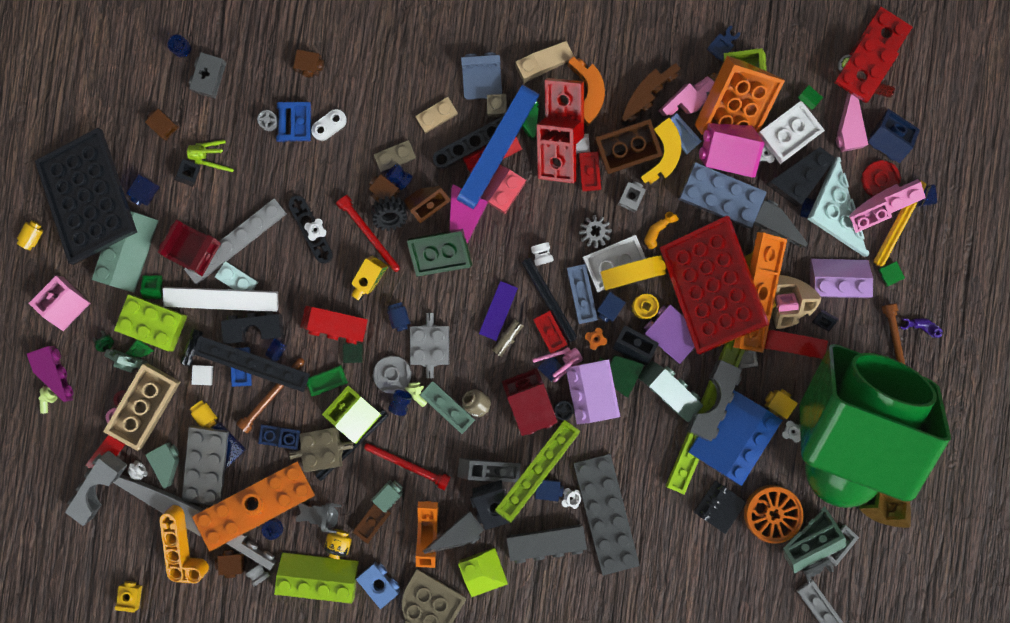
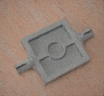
(429, 345)

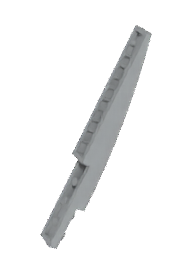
(163, 500)

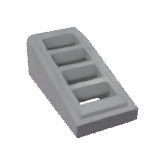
(838, 556)

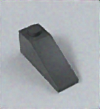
(776, 222)
(488, 470)
(462, 532)

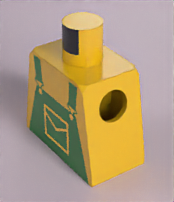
(372, 270)

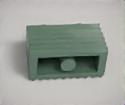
(388, 495)

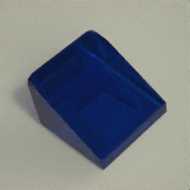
(931, 196)
(275, 350)

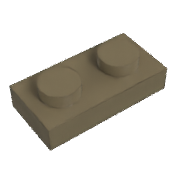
(398, 154)

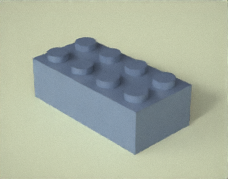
(722, 195)

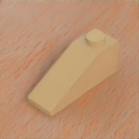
(543, 61)

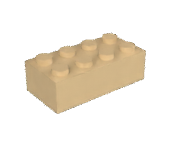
(142, 406)

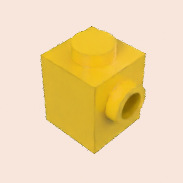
(780, 403)

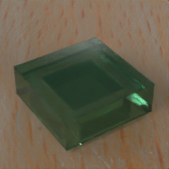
(353, 353)

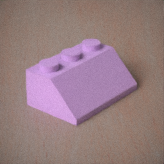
(841, 278)
(593, 392)

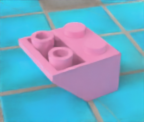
(59, 302)

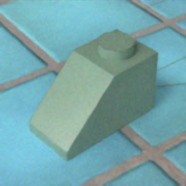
(164, 463)

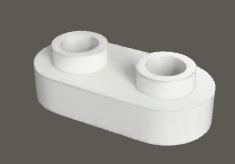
(330, 127)

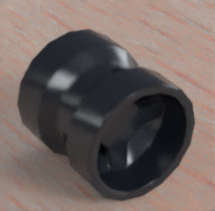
(563, 410)

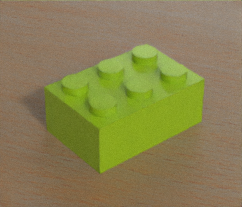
(150, 323)

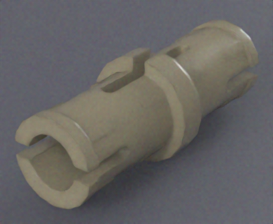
(507, 337)

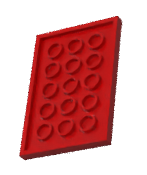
(714, 285)

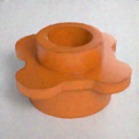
(597, 333)

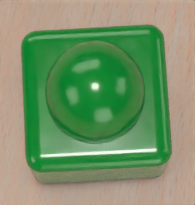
(869, 428)

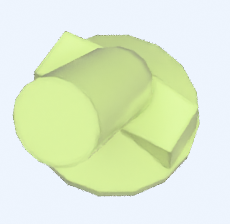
(415, 389)
(46, 396)

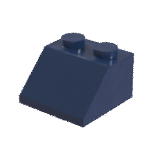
(894, 136)

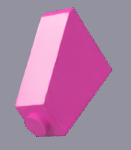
(464, 217)

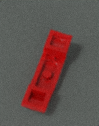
(796, 344)

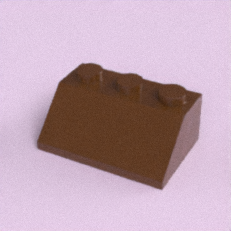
(628, 146)

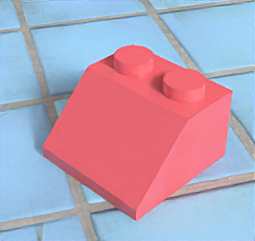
(503, 189)

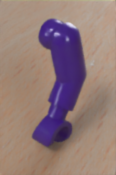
(925, 324)

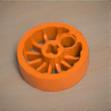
(754, 499)

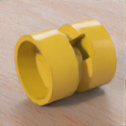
(645, 306)

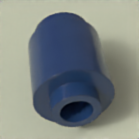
(398, 317)

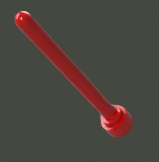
(346, 205)
(441, 480)

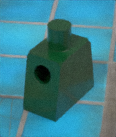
(624, 374)

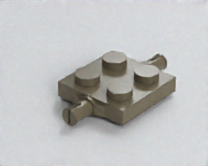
(321, 449)

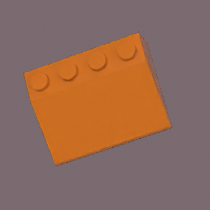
(740, 96)

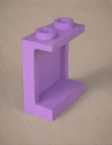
(671, 333)

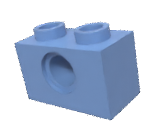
(383, 595)

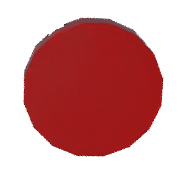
(879, 177)

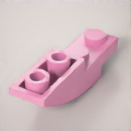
(884, 203)

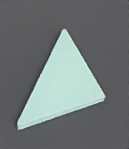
(833, 210)

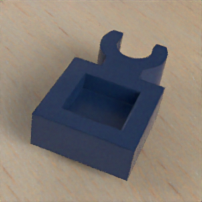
(722, 44)

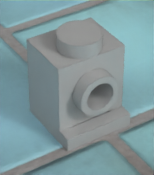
(628, 203)

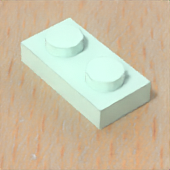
(235, 278)

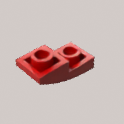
(109, 444)

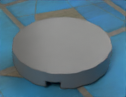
(392, 374)

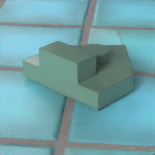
(124, 361)

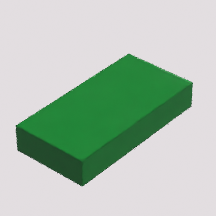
(327, 381)

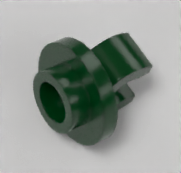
(103, 343)

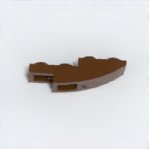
(642, 96)

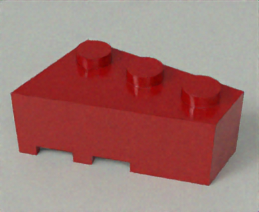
(333, 324)

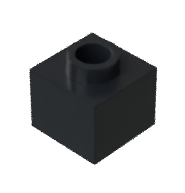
(189, 167)

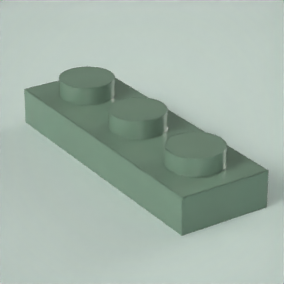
(447, 407)

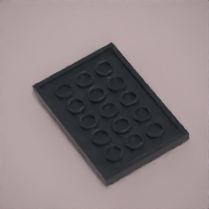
(85, 196)

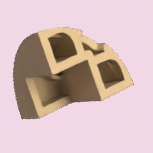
(806, 296)

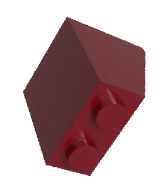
(529, 402)

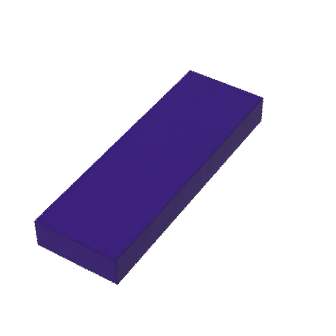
(498, 310)

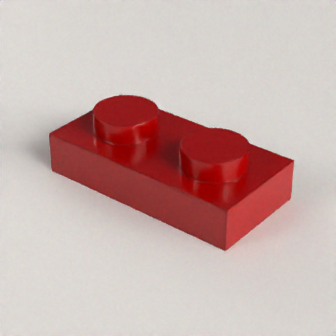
(590, 171)
(550, 332)

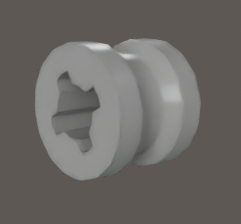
(264, 119)
(257, 575)

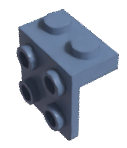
(481, 75)

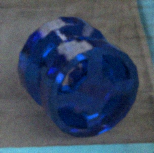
(274, 525)

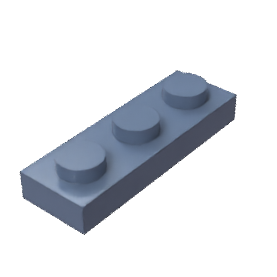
(582, 294)

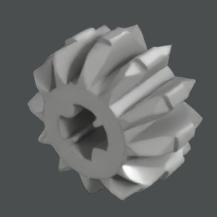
(597, 224)

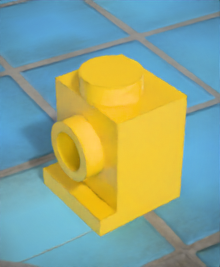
(133, 591)

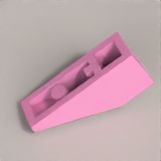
(851, 128)

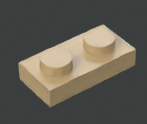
(436, 115)

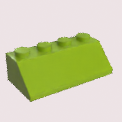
(316, 577)

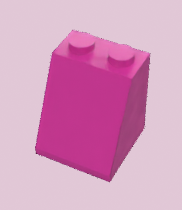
(732, 148)

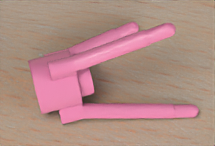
(571, 358)

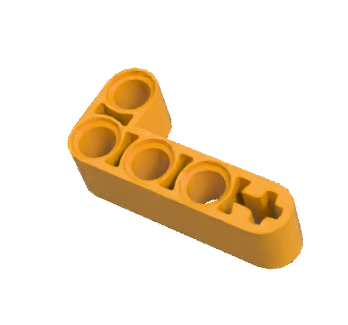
(176, 548)

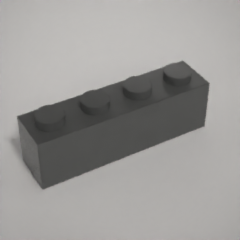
(546, 542)

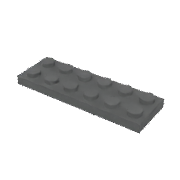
(606, 514)

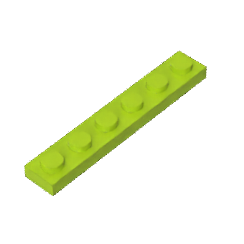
(537, 471)

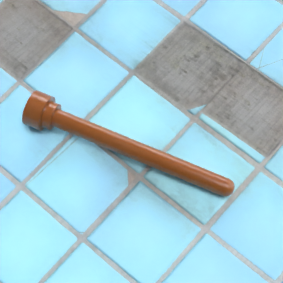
(891, 311)
(247, 422)

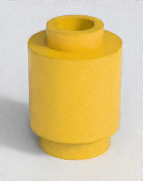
(29, 235)
(203, 414)

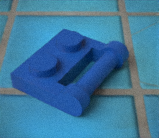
(299, 121)

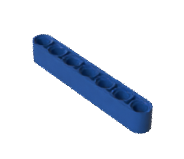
(497, 147)

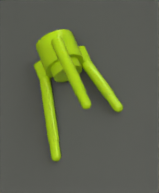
(198, 152)

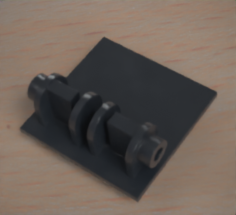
(720, 507)

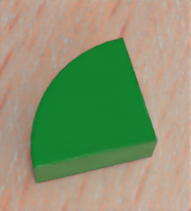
(139, 349)

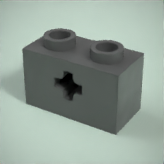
(209, 85)

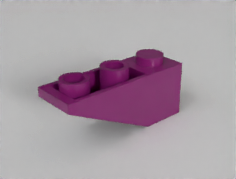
(48, 368)

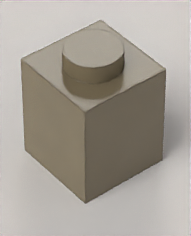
(496, 105)

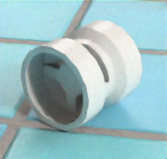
(542, 258)

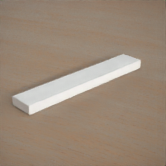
(220, 299)

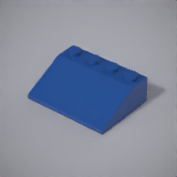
(739, 440)

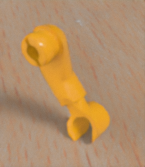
(652, 234)

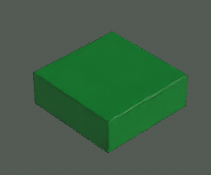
(810, 97)
(891, 274)

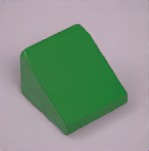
(151, 287)

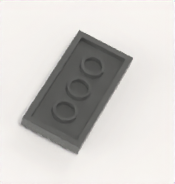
(205, 465)

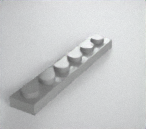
(242, 236)

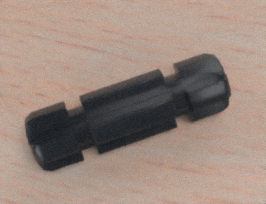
(191, 344)

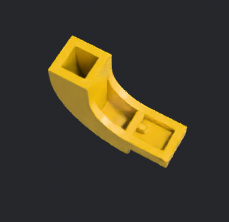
(672, 149)
(633, 272)

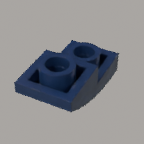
(279, 436)

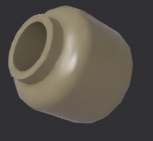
(476, 403)

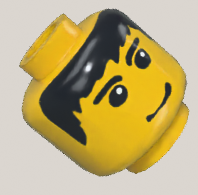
(337, 544)

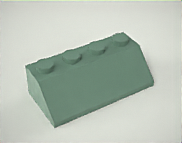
(123, 261)

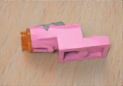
(689, 98)

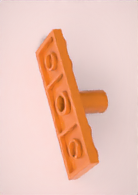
(765, 272)
(274, 496)

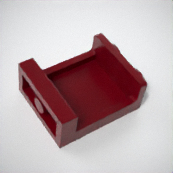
(189, 247)

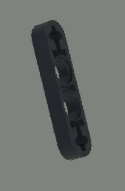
(295, 211)

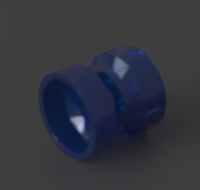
(176, 42)
(398, 176)
(400, 402)

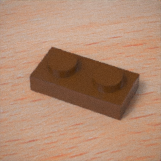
(371, 523)

